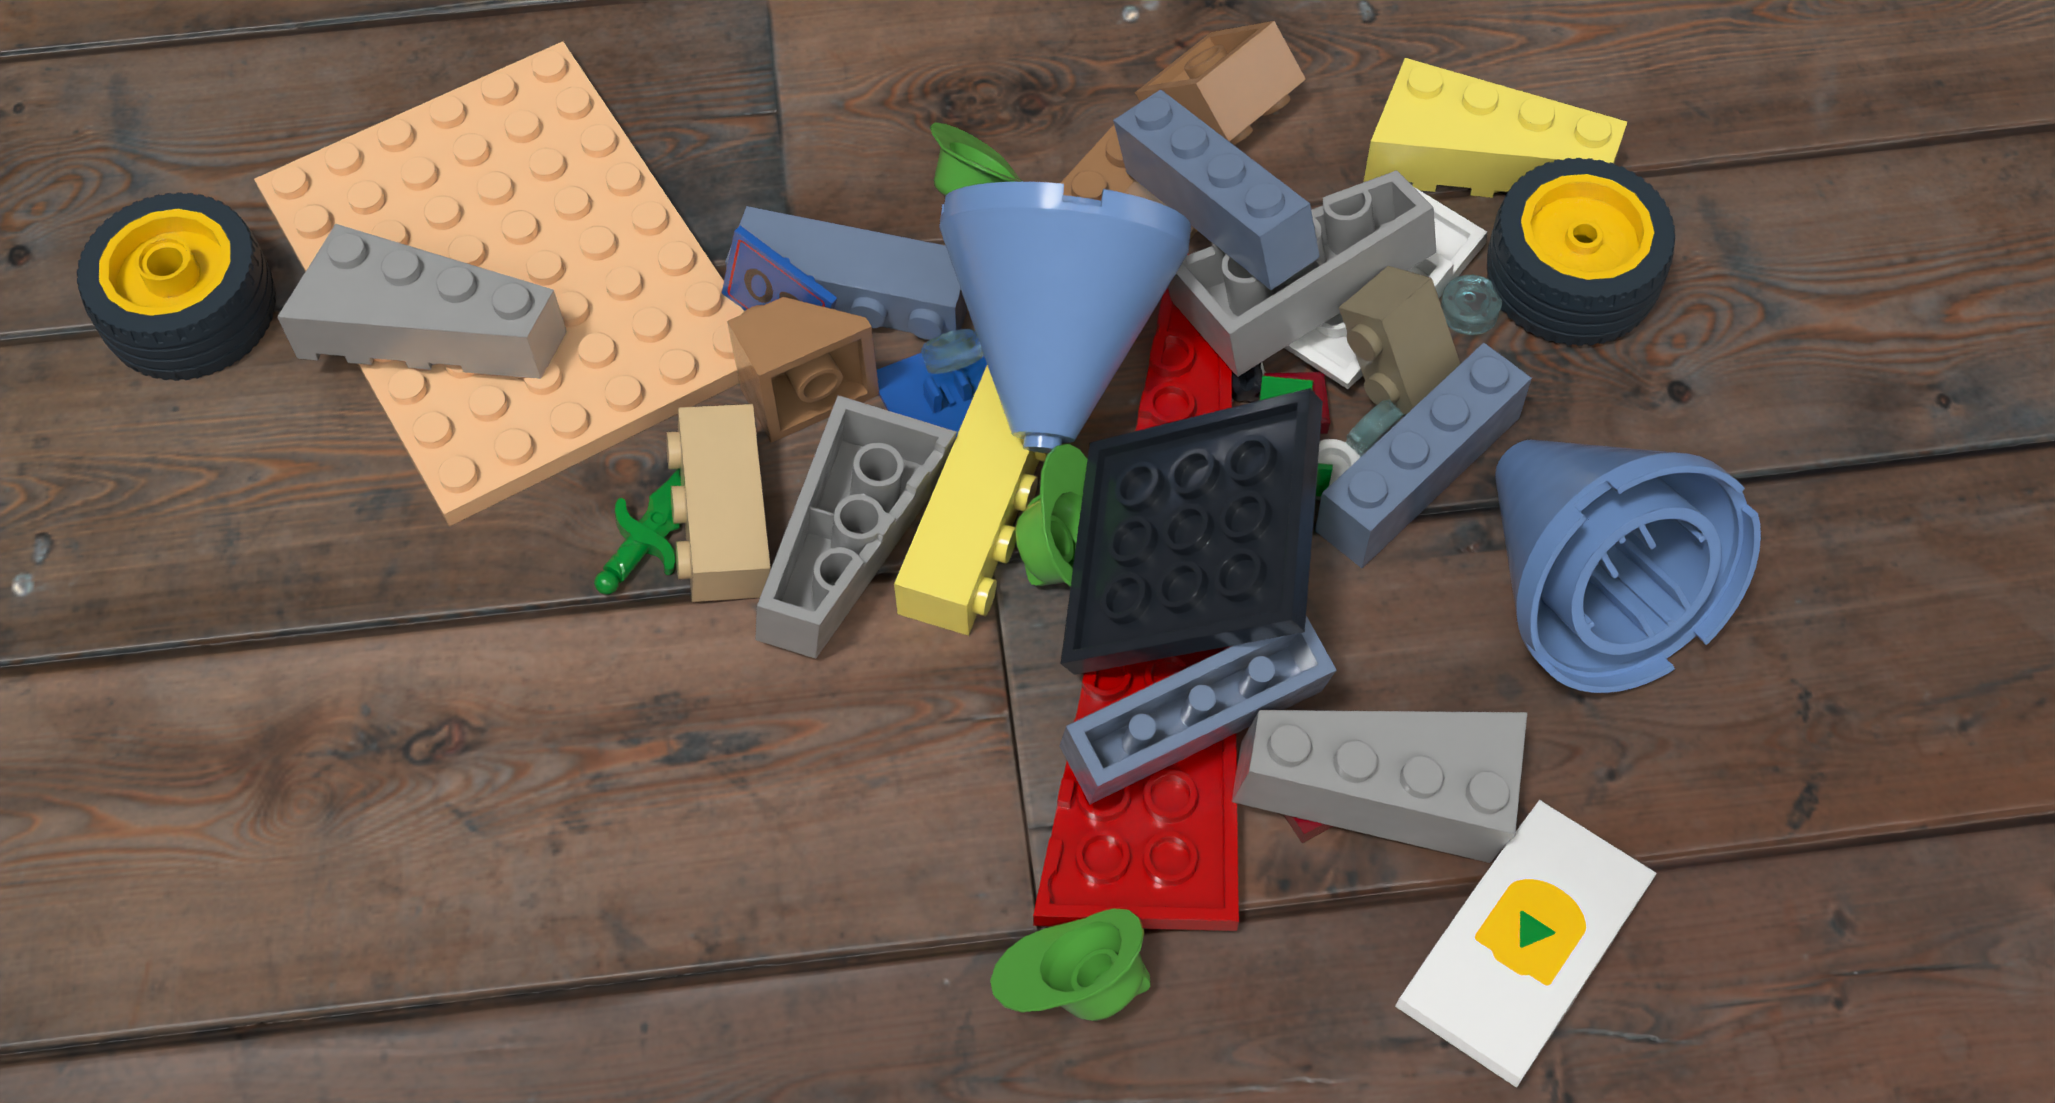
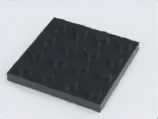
(1195, 535)

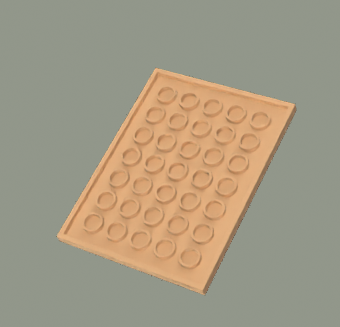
(550, 191)

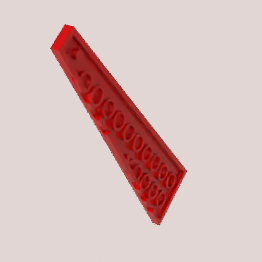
(1173, 836)

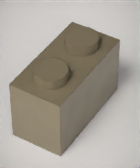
(1399, 337)

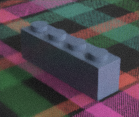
(1217, 189)
(871, 273)
(1422, 455)
(1193, 710)

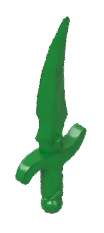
(641, 537)

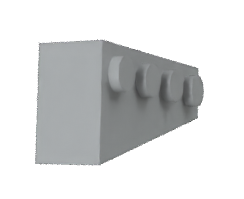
(1356, 238)
(420, 308)
(851, 513)
(1390, 774)

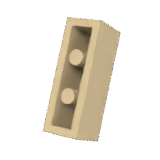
(719, 502)

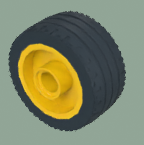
(1580, 251)
(177, 286)

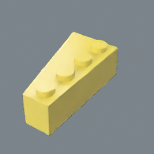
(1479, 133)

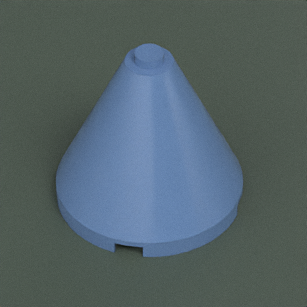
(1058, 292)
(1621, 556)

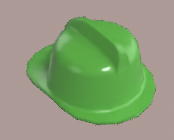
(967, 161)
(1050, 522)
(1080, 965)

